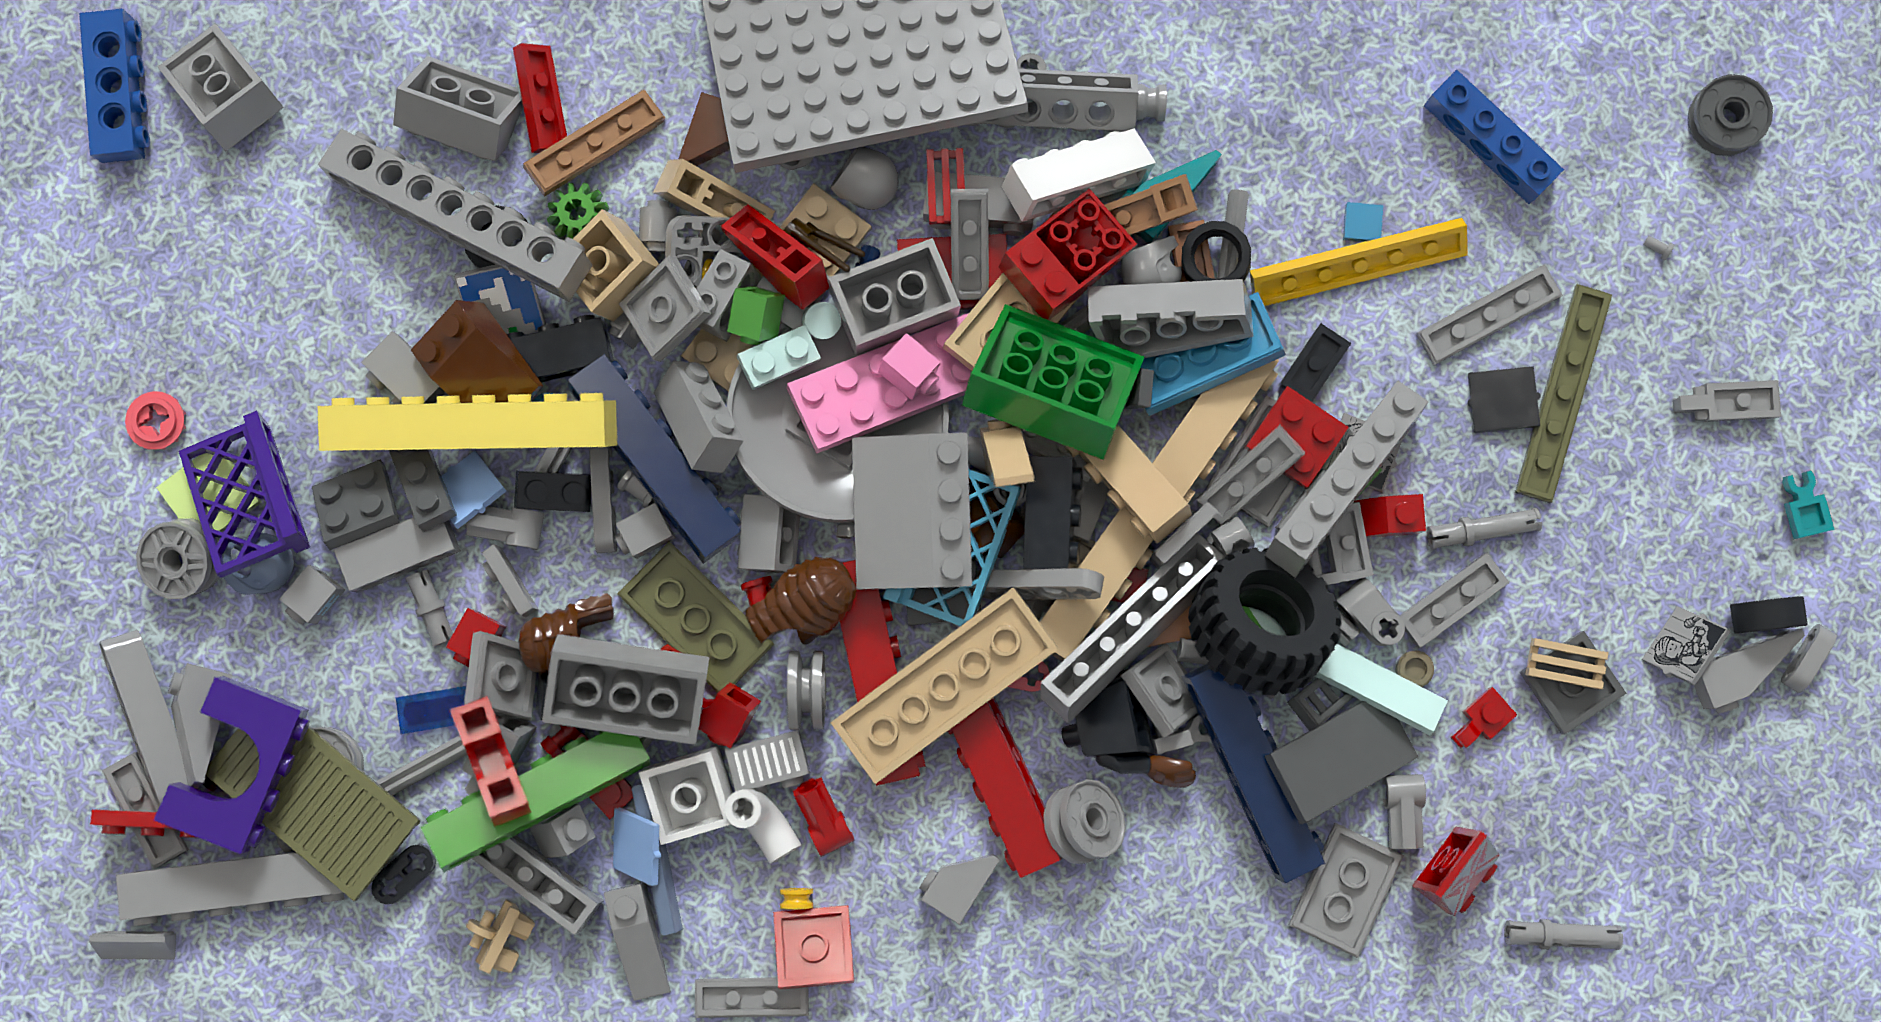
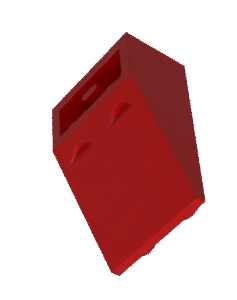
(1066, 255)

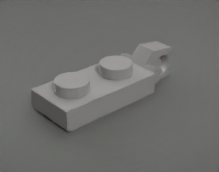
(1732, 401)

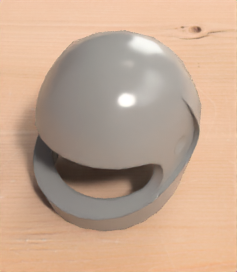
(866, 179)
(1151, 264)

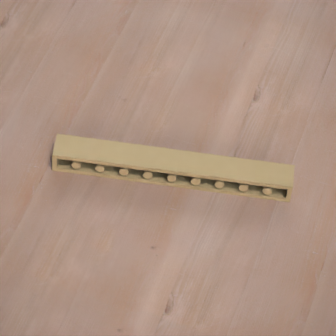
(1180, 462)

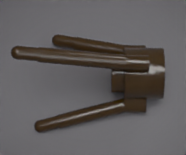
(807, 236)

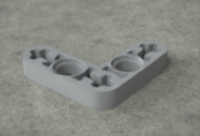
(692, 248)

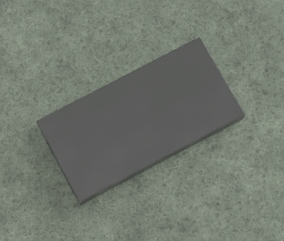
(1339, 759)

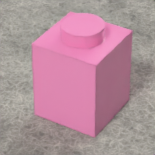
(910, 367)

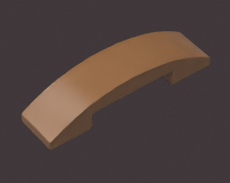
(1154, 205)

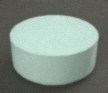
(822, 320)

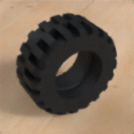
(1247, 651)

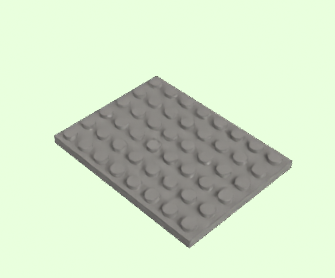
(856, 72)

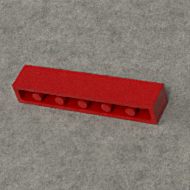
(873, 656)
(1005, 787)

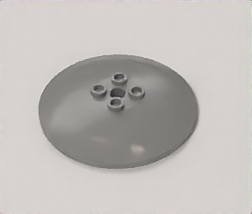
(780, 453)

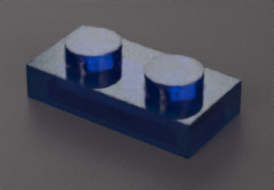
(428, 709)

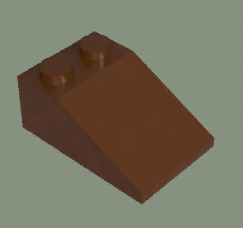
(474, 356)

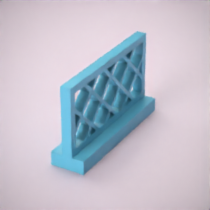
(905, 595)

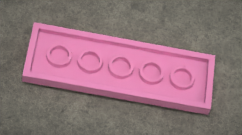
(857, 399)

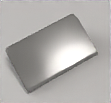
(134, 944)

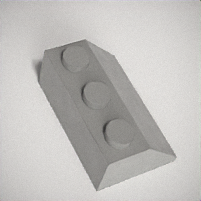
(458, 108)

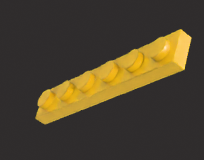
(1360, 262)

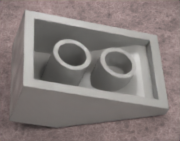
(220, 87)

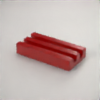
(943, 155)

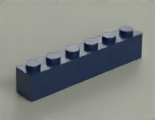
(658, 463)
(1241, 747)

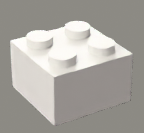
(687, 794)

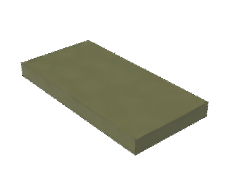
(694, 616)

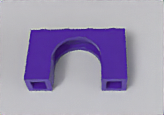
(274, 729)

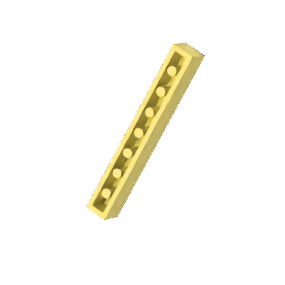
(467, 425)

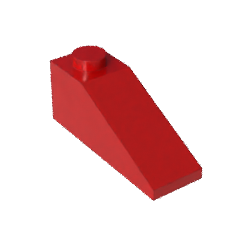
(778, 256)

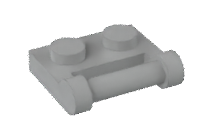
(1346, 550)

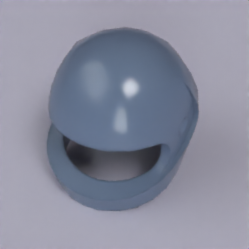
(265, 575)

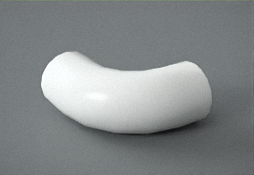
(763, 821)

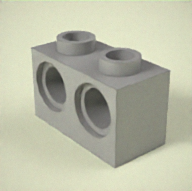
(718, 290)

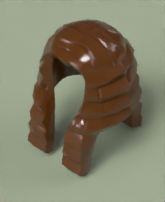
(805, 599)
(540, 633)

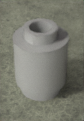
(654, 223)

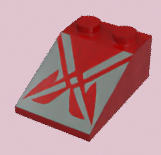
(1457, 870)

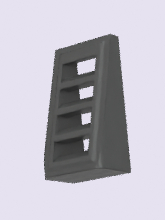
(1306, 712)

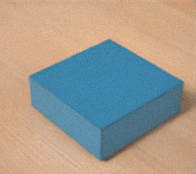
(1362, 221)

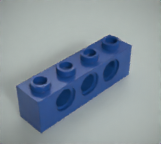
(98, 35)
(1493, 137)

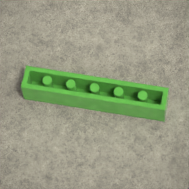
(549, 789)

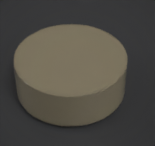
(1415, 667)

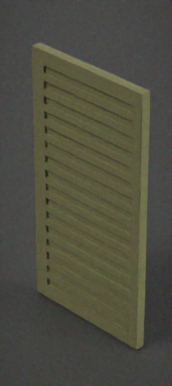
(324, 809)

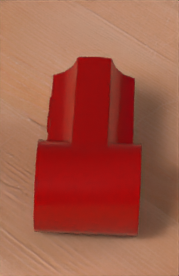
(825, 822)

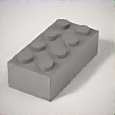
(625, 689)

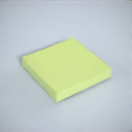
(179, 497)

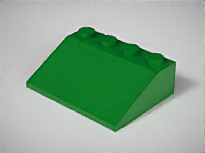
(1052, 381)

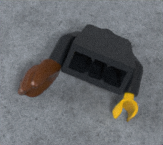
(1119, 738)

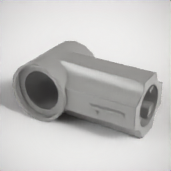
(512, 526)
(1404, 804)

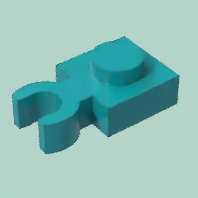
(1807, 512)

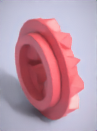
(141, 411)

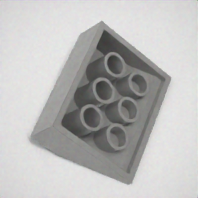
(912, 511)

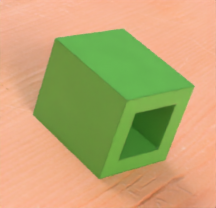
(755, 314)

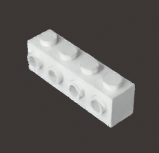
(1061, 176)

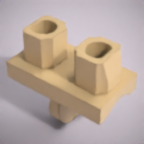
(493, 952)

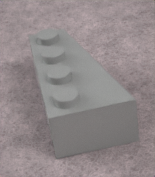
(1170, 315)

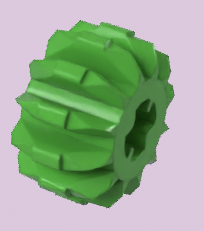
(562, 218)

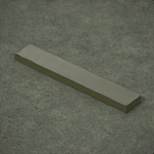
(1563, 393)

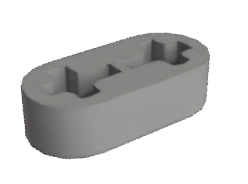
(1809, 658)

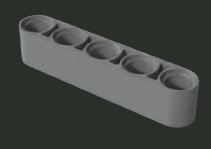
(144, 711)

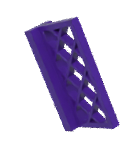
(275, 488)

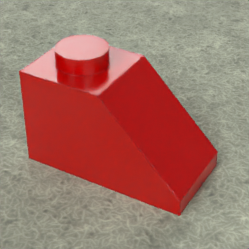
(1393, 515)

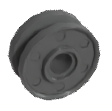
(1747, 102)

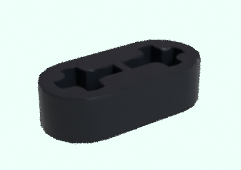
(398, 867)

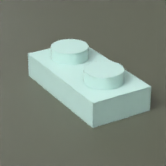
(778, 357)

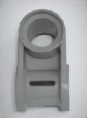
(1367, 608)

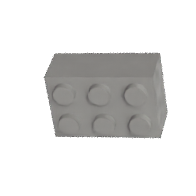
(894, 296)

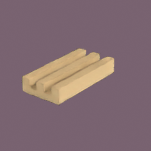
(1598, 669)

